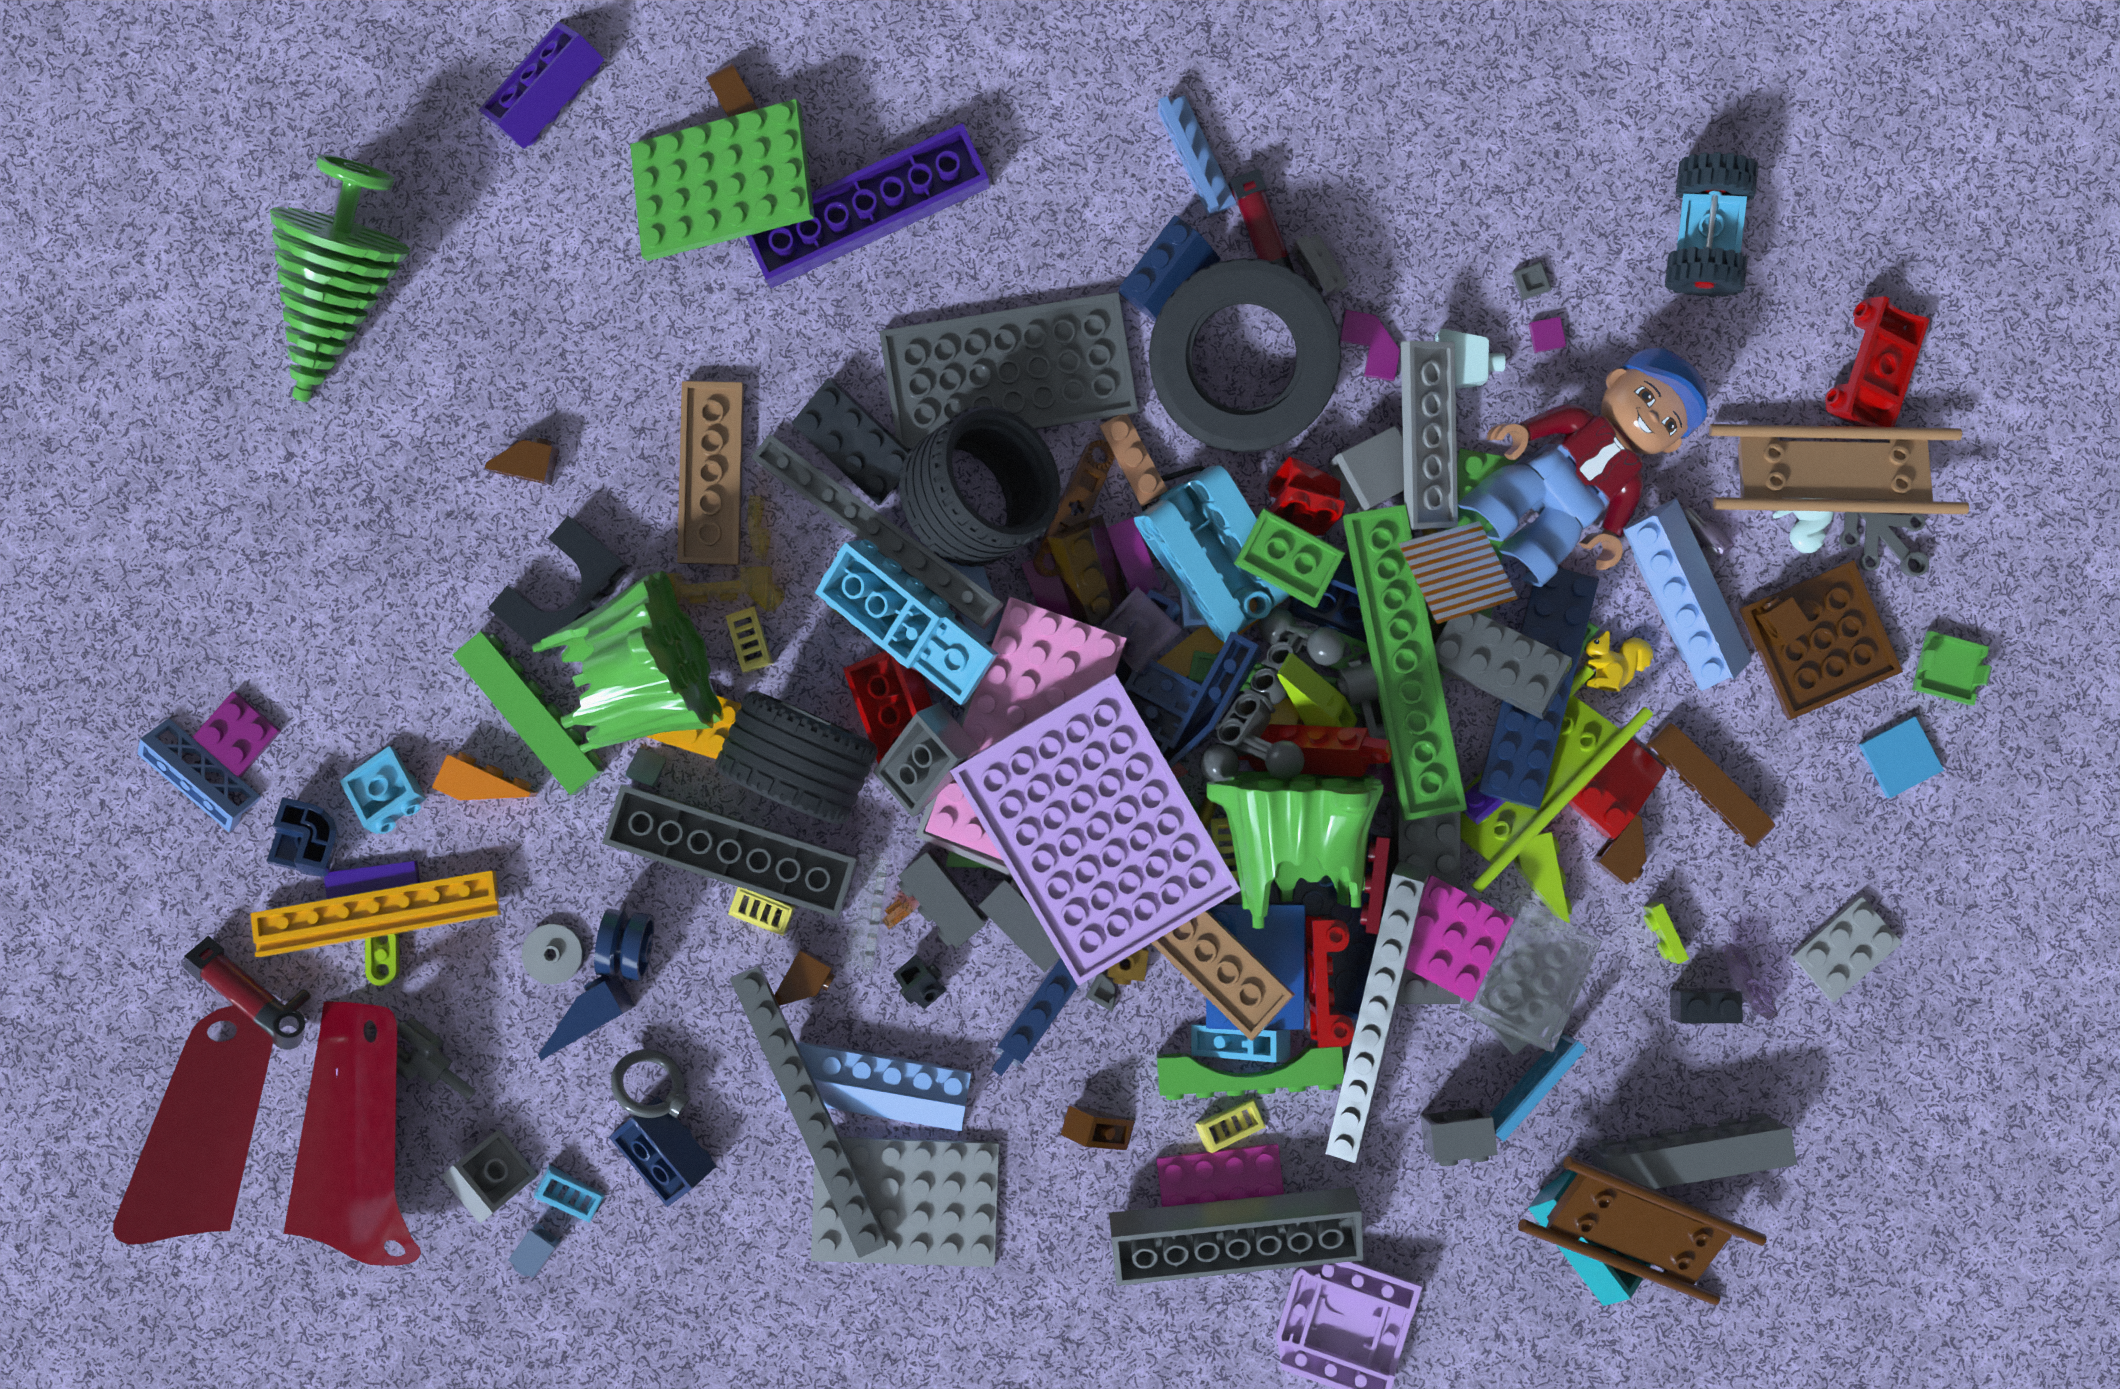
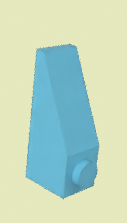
(1233, 1044)

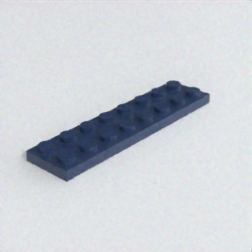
(1521, 742)

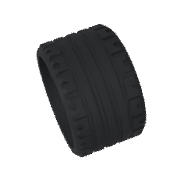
(1019, 464)
(795, 758)

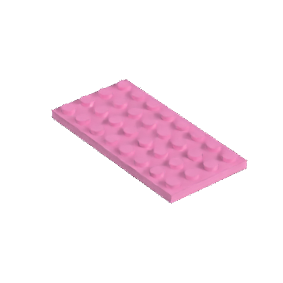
(1037, 668)

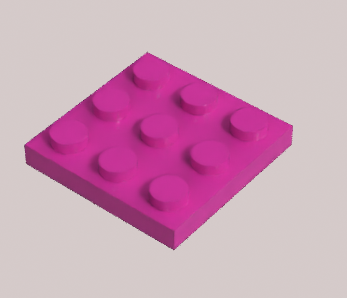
(1456, 939)

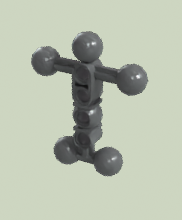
(1284, 758)

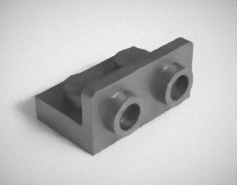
(1319, 265)

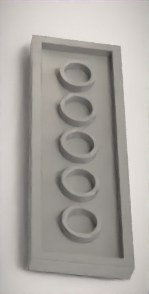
(1429, 434)

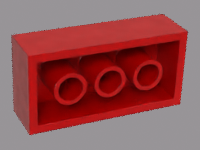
(886, 697)

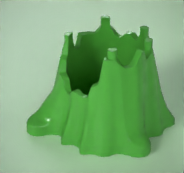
(641, 664)
(1297, 831)

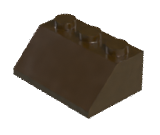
(1088, 570)

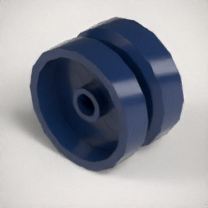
(624, 944)

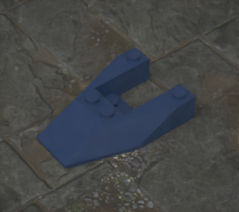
(1179, 709)

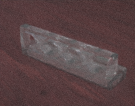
(867, 911)

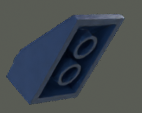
(601, 1003)

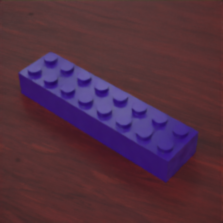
(873, 204)

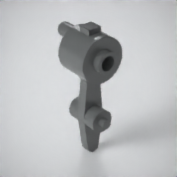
(1360, 687)

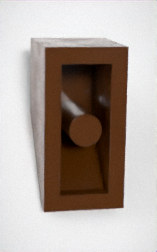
(527, 461)
(1625, 855)
(805, 978)
(1097, 1128)

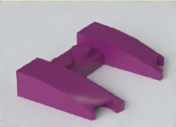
(1131, 557)

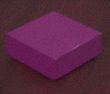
(1547, 335)

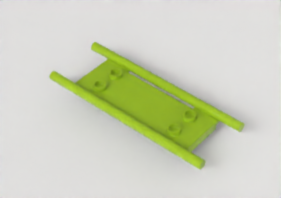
(1580, 753)

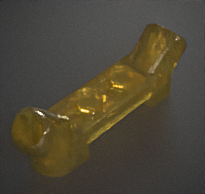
(754, 582)

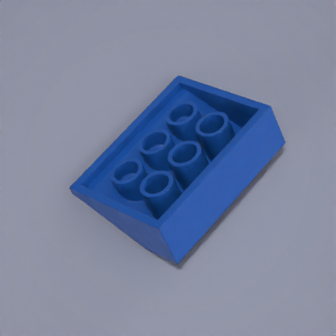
(1279, 947)

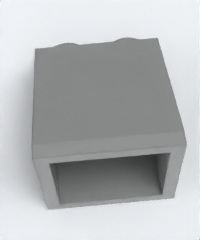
(1371, 470)

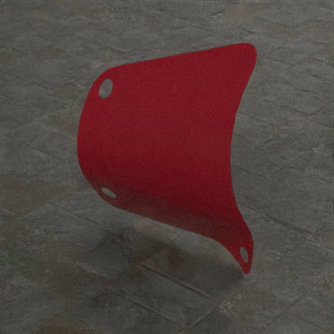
(345, 1154)

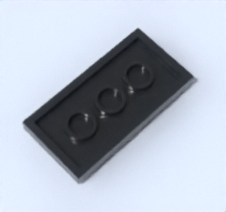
(853, 440)

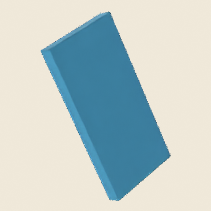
(1535, 1085)

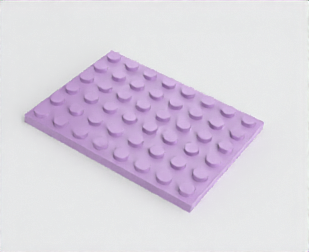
(1095, 829)

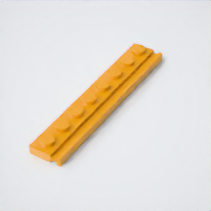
(375, 914)

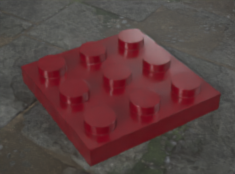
(1375, 884)

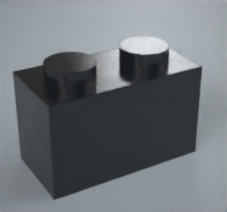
(1706, 1005)

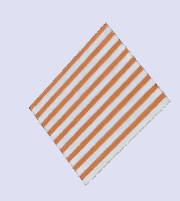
(1458, 571)

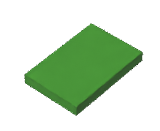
(1289, 558)

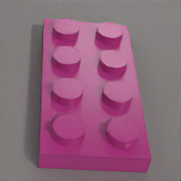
(1220, 1175)

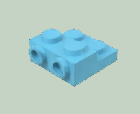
(383, 791)

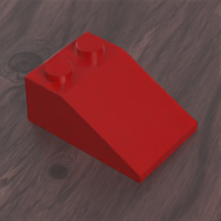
(1618, 790)

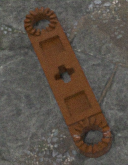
(1082, 488)

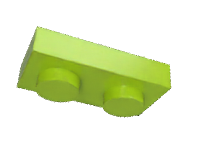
(1670, 944)

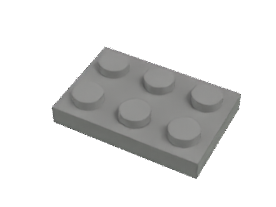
(1846, 948)

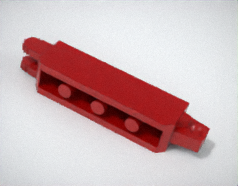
(1328, 749)

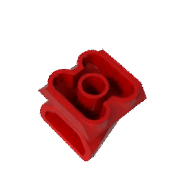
(1306, 496)

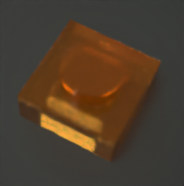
(897, 912)

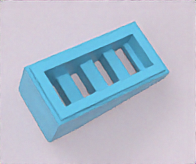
(563, 1204)

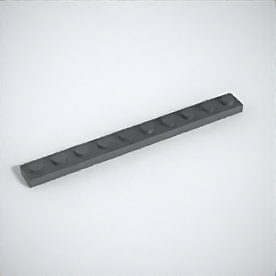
(870, 525)
(809, 1110)

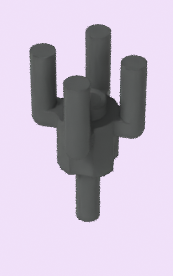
(427, 1058)

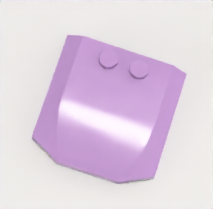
(1346, 1325)

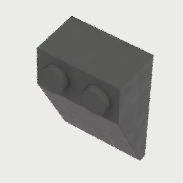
(922, 758)

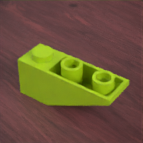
(1313, 696)
(1541, 871)

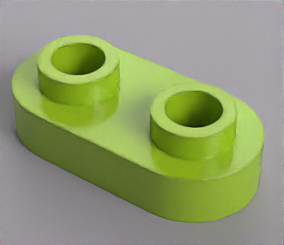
(378, 954)

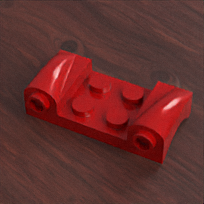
(1881, 365)
(1327, 1024)

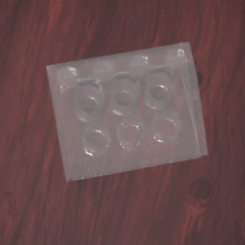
(1534, 976)

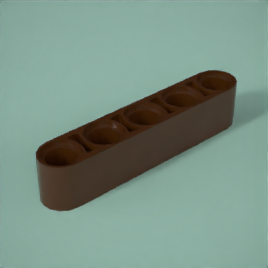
(731, 91)
(1714, 786)

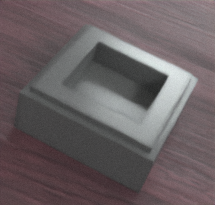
(1531, 281)

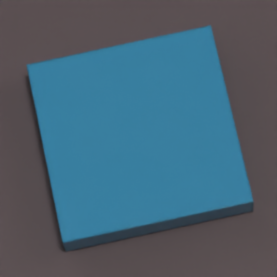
(1901, 757)

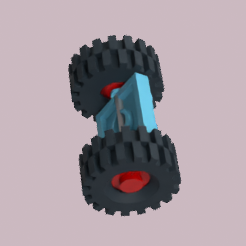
(1711, 224)

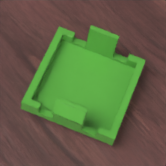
(1951, 668)

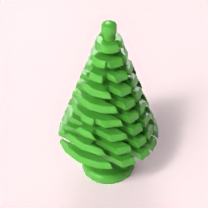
(330, 271)

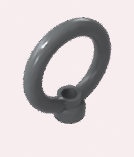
(673, 1103)

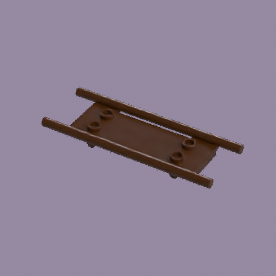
(1639, 1225)

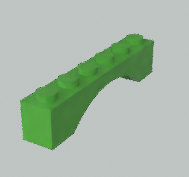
(1312, 1066)

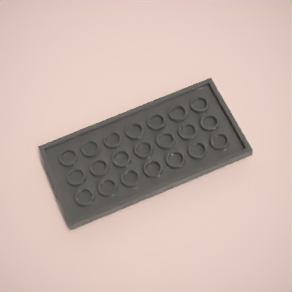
(1037, 361)

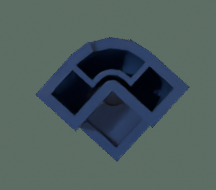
(303, 838)

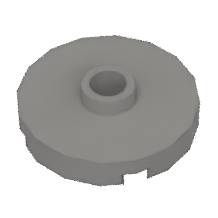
(568, 953)

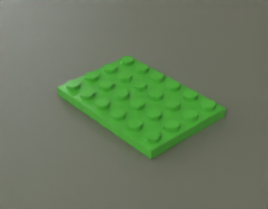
(722, 180)

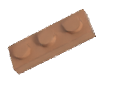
(1133, 459)

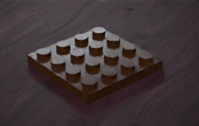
(1836, 656)

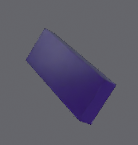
(370, 879)

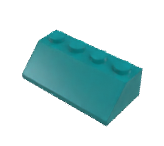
(1605, 1281)

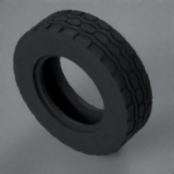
(1257, 284)

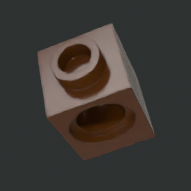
(1783, 620)

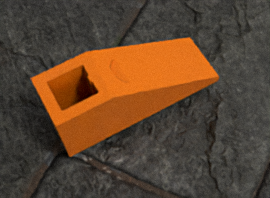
(469, 781)

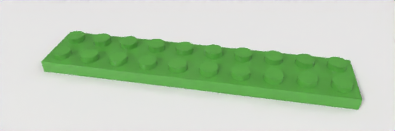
(1404, 665)

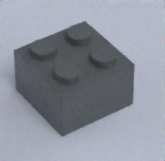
(1459, 1136)

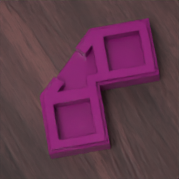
(1368, 331)

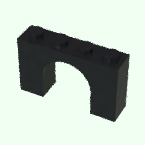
(598, 570)

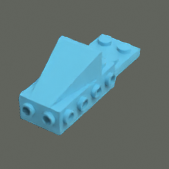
(905, 619)

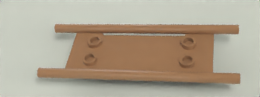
(1836, 474)

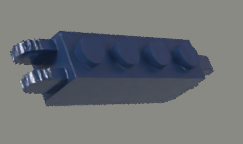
(1035, 1017)

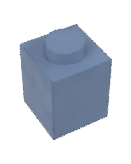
(534, 1251)

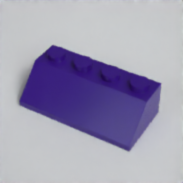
(542, 85)

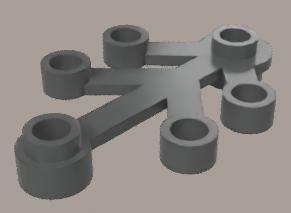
(1878, 526)

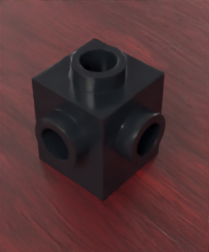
(920, 982)

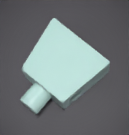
(1471, 358)

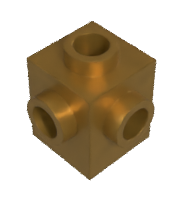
(1133, 971)

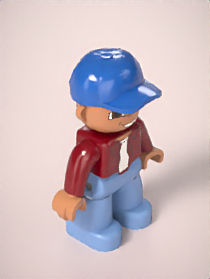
(1589, 463)

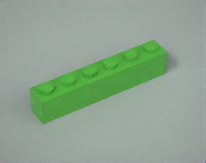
(528, 711)

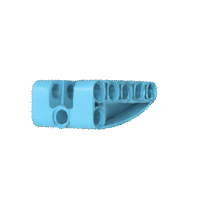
(1197, 538)

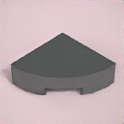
(1102, 992)

